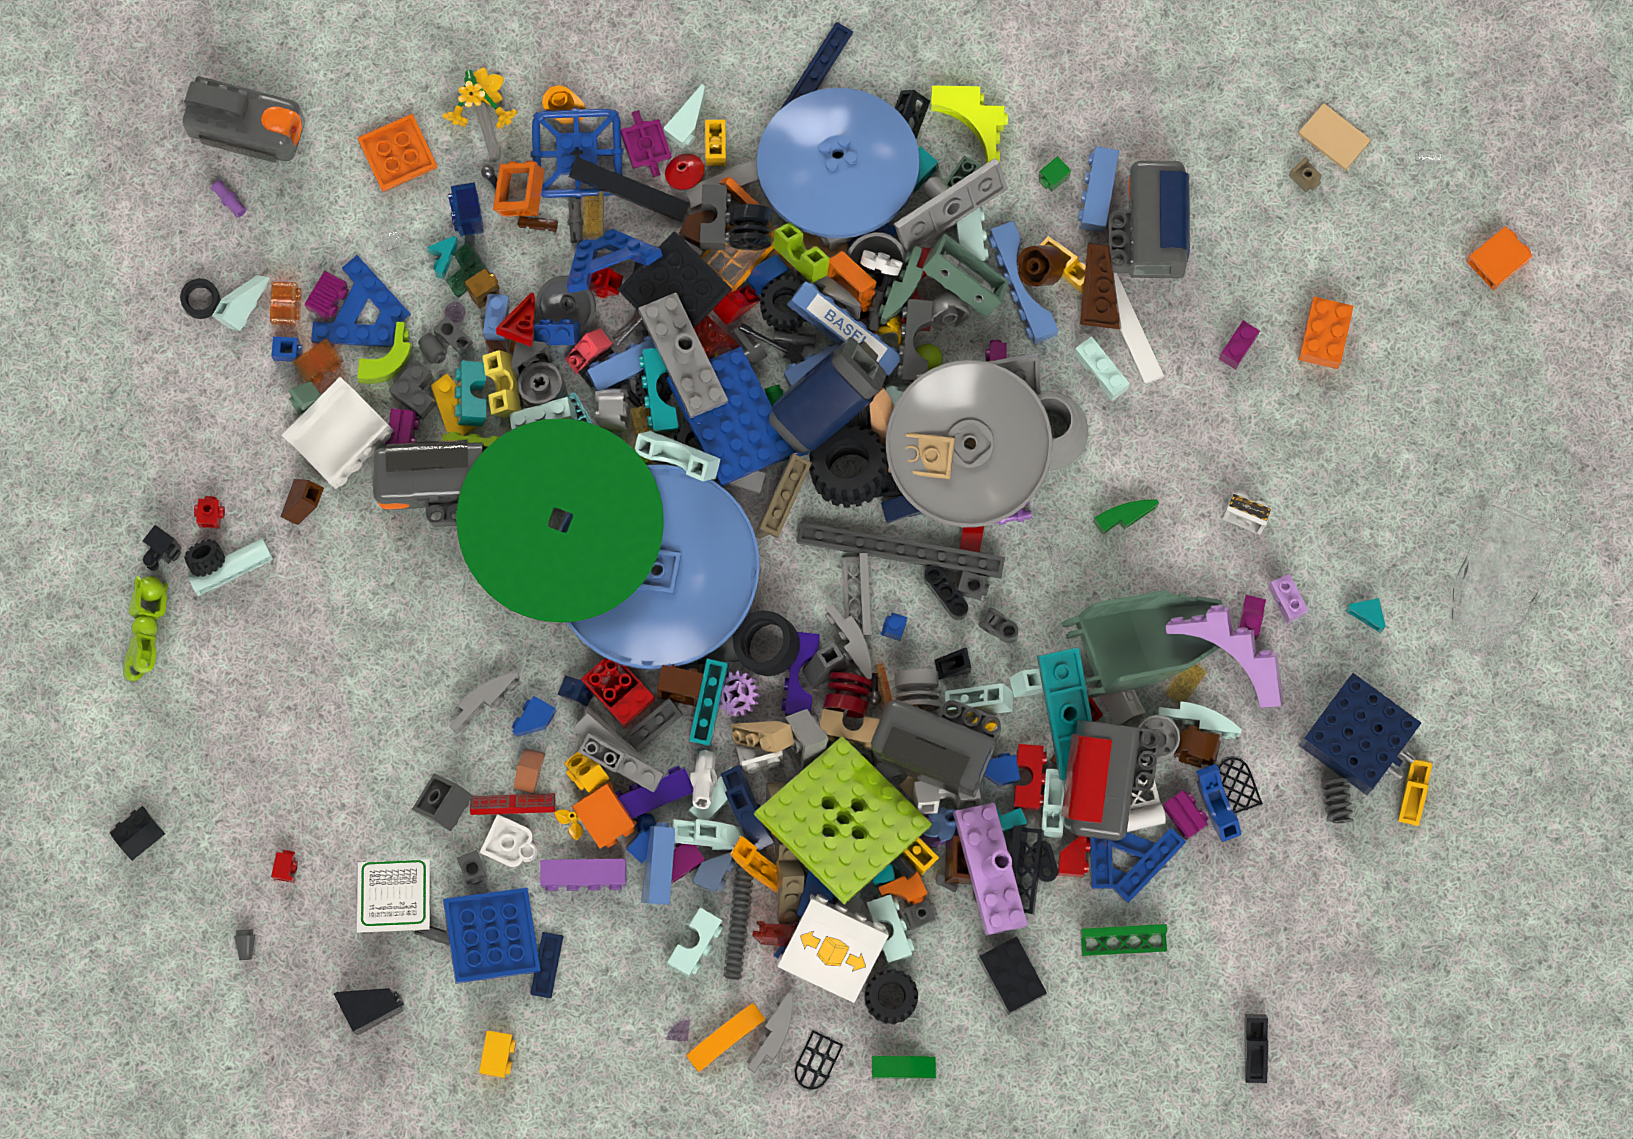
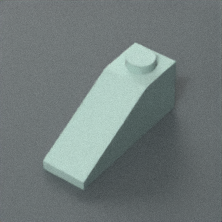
(685, 122)
(1026, 683)
(988, 698)

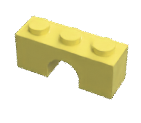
(506, 398)

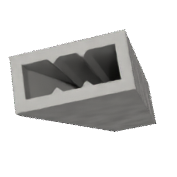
(590, 722)

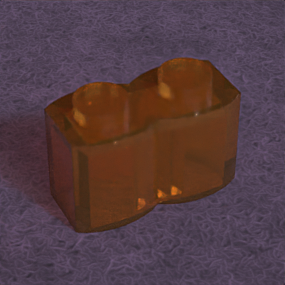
(284, 303)

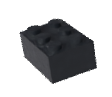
(1012, 975)

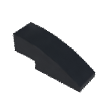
(1256, 1048)

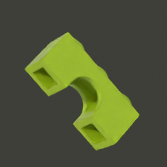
(810, 263)

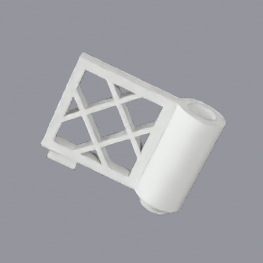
(1146, 813)

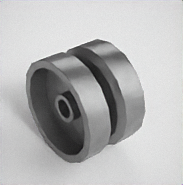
(541, 384)

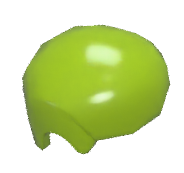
(931, 354)

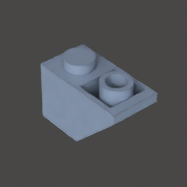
(712, 873)

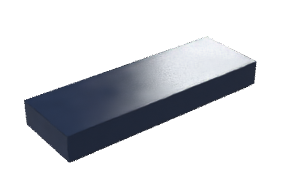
(549, 957)

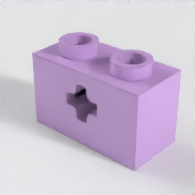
(1288, 598)

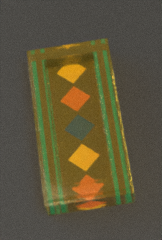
(1186, 683)

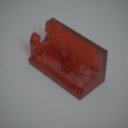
(774, 933)

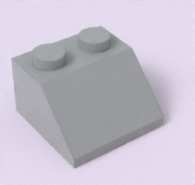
(808, 738)

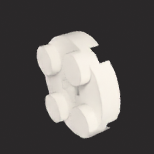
(881, 262)

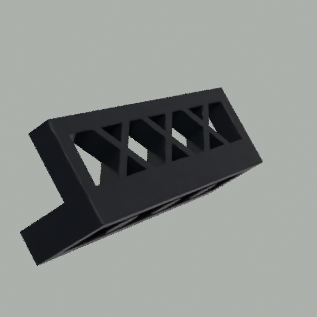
(907, 108)
(1018, 853)

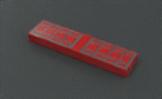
(512, 804)

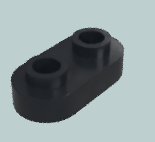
(1047, 861)

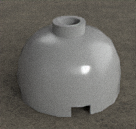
(949, 309)

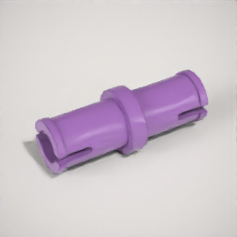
(228, 198)

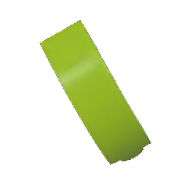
(385, 368)

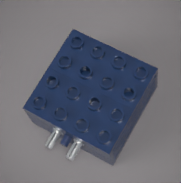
(1361, 735)

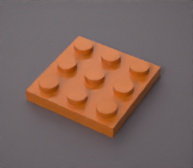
(397, 152)

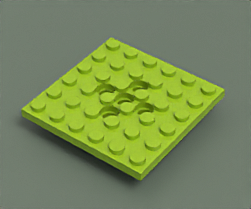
(843, 782)

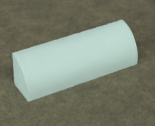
(233, 567)

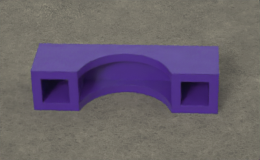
(797, 697)

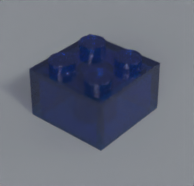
(466, 209)

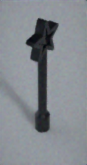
(791, 352)

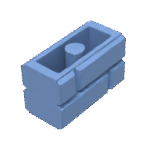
(496, 311)

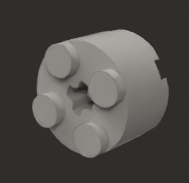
(613, 409)

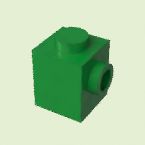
(1054, 174)

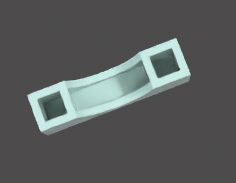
(693, 461)

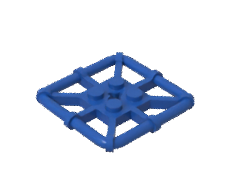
(567, 144)

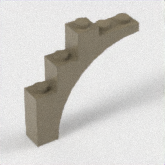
(789, 873)

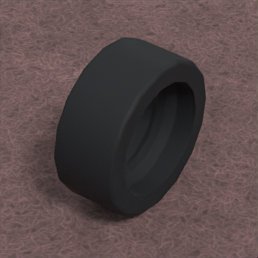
(192, 285)

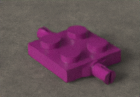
(645, 144)

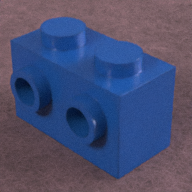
(557, 332)

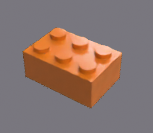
(1325, 332)

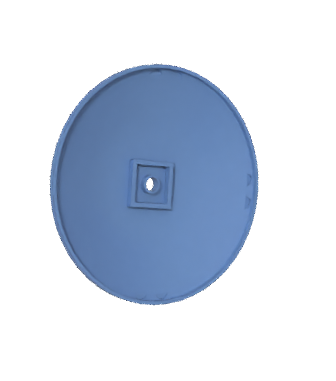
(704, 585)

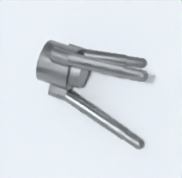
(637, 325)

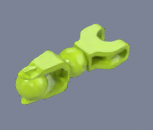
(144, 626)

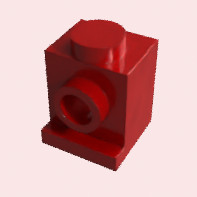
(284, 866)

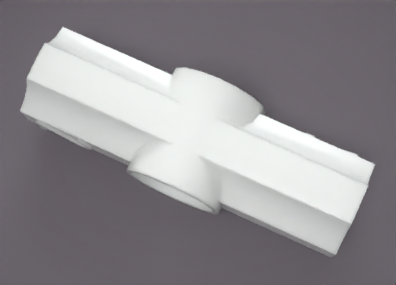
(704, 779)

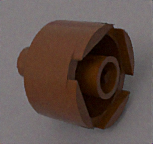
(1040, 265)
(1198, 747)

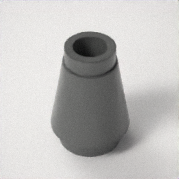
(244, 942)

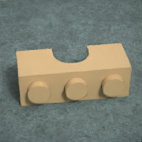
(832, 724)

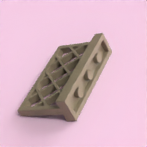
(783, 497)

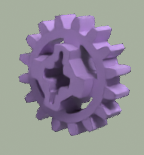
(747, 690)

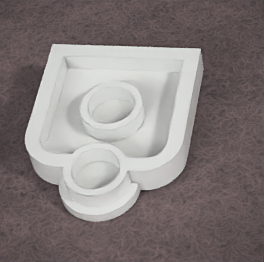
(509, 843)

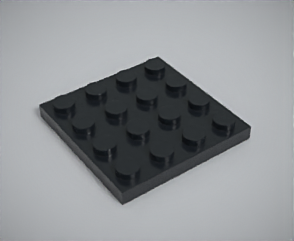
(677, 272)

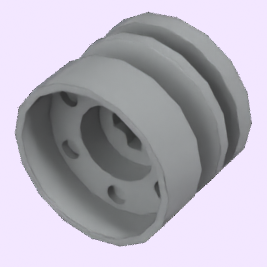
(917, 688)
(1168, 735)

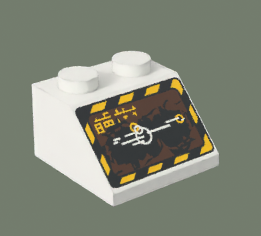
(1247, 513)

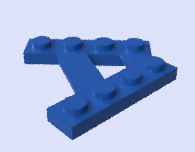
(623, 248)
(365, 287)
(1152, 859)

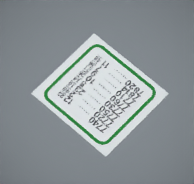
(393, 896)

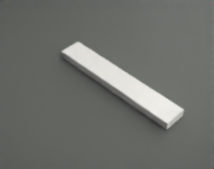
(1135, 338)

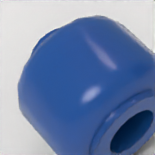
(645, 821)

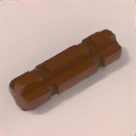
(537, 223)

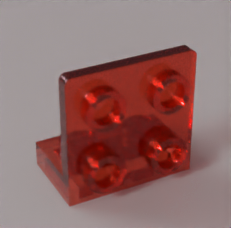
(713, 336)

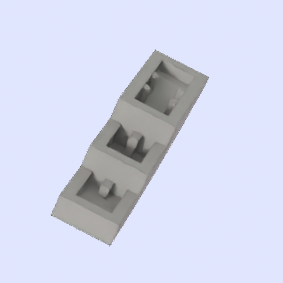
(743, 175)
(841, 296)

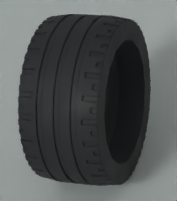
(787, 653)

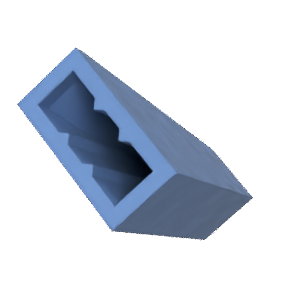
(659, 865)

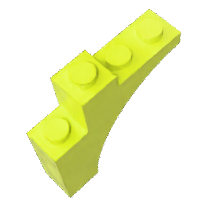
(968, 106)

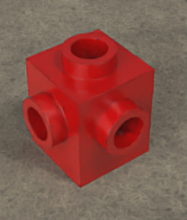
(605, 282)
(209, 512)

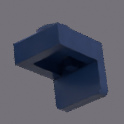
(575, 690)

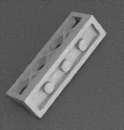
(864, 591)

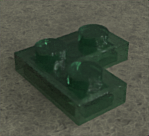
(470, 265)

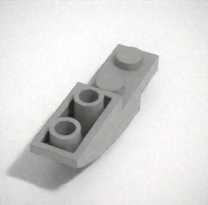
(856, 650)
(488, 693)
(621, 761)
(778, 1025)

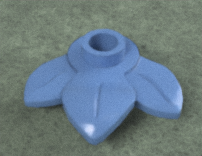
(942, 824)

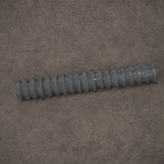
(738, 924)

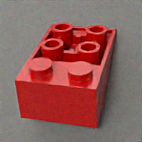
(618, 691)

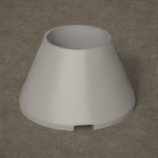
(1072, 443)

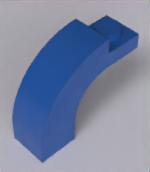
(1216, 803)

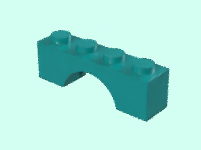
(662, 416)

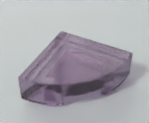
(679, 1031)

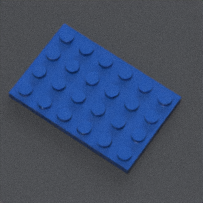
(741, 428)

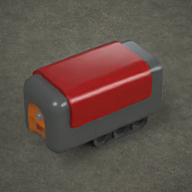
(1101, 777)

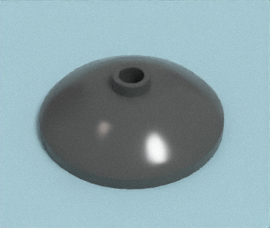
(876, 243)
(552, 303)

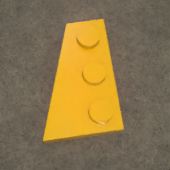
(444, 395)

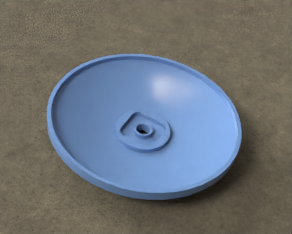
(846, 193)

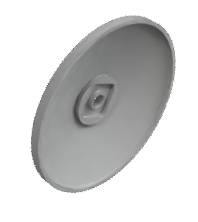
(1009, 434)

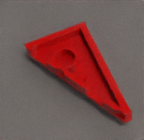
(519, 323)

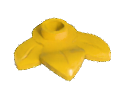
(490, 84)

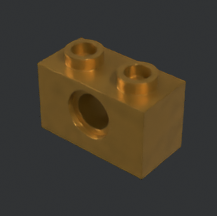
(480, 286)

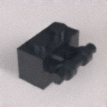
(160, 546)
(136, 833)

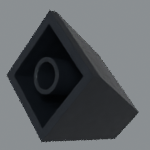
(368, 1007)

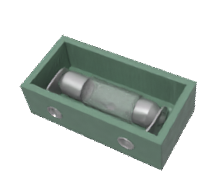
(965, 275)

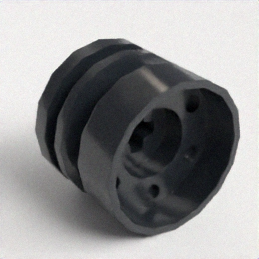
(750, 227)

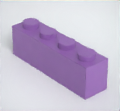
(583, 873)

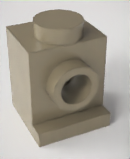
(1298, 176)

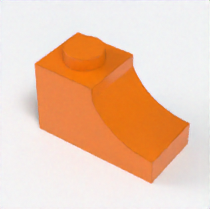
(910, 890)

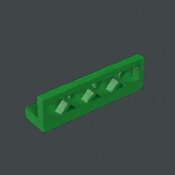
(1123, 931)

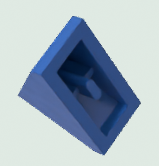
(765, 272)

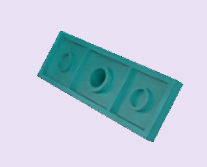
(1063, 691)

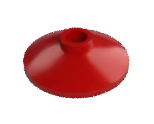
(687, 177)

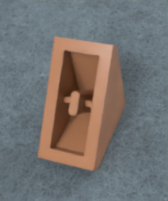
(528, 770)

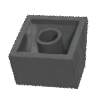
(442, 802)

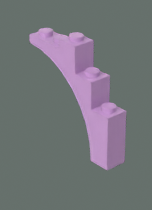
(1217, 628)

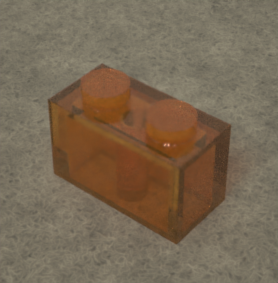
(318, 361)

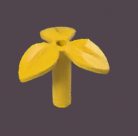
(893, 325)
(564, 816)

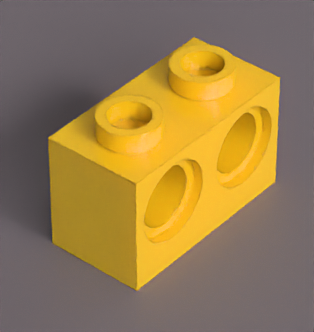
(585, 772)

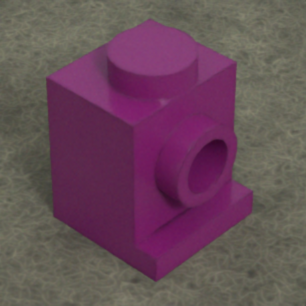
(996, 351)

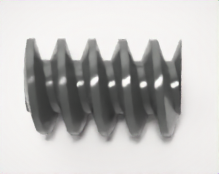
(1337, 801)

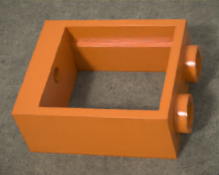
(530, 206)
(852, 278)

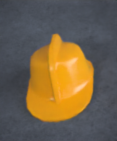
(562, 98)

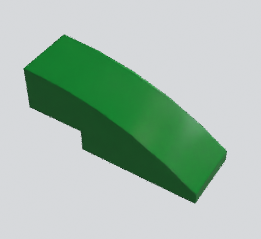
(1124, 514)
(903, 1067)

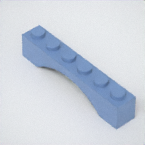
(1038, 320)

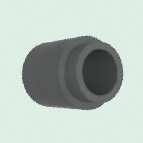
(432, 348)

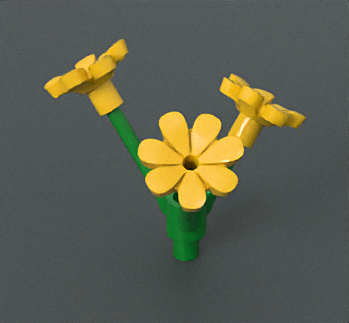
(471, 93)

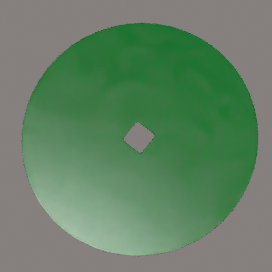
(539, 568)

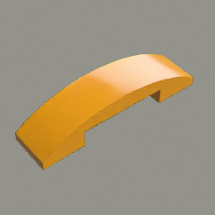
(754, 863)
(725, 1037)

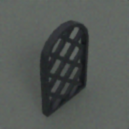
(1244, 785)

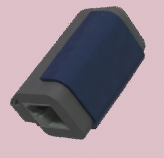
(1156, 224)
(828, 396)

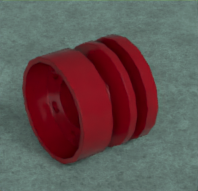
(848, 690)

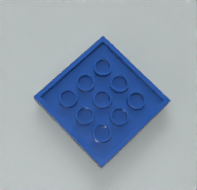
(491, 935)

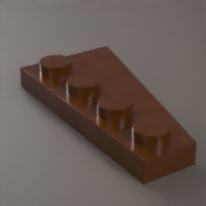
(1099, 289)

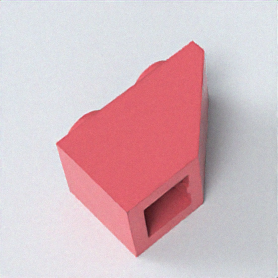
(588, 349)

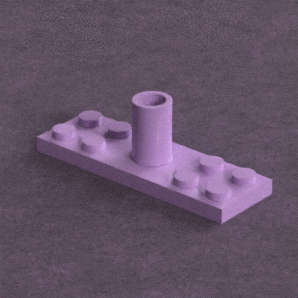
(990, 869)

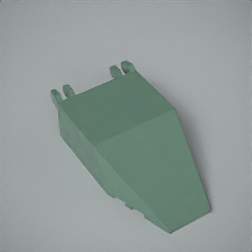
(1130, 640)

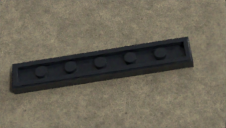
(628, 189)

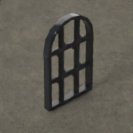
(824, 1056)

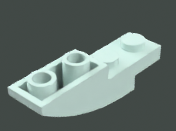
(1207, 719)
(707, 833)

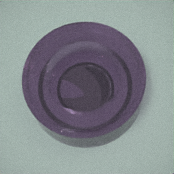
(455, 312)

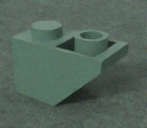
(303, 396)

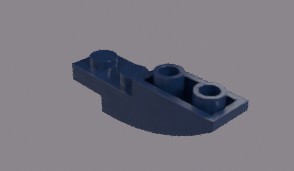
(744, 806)

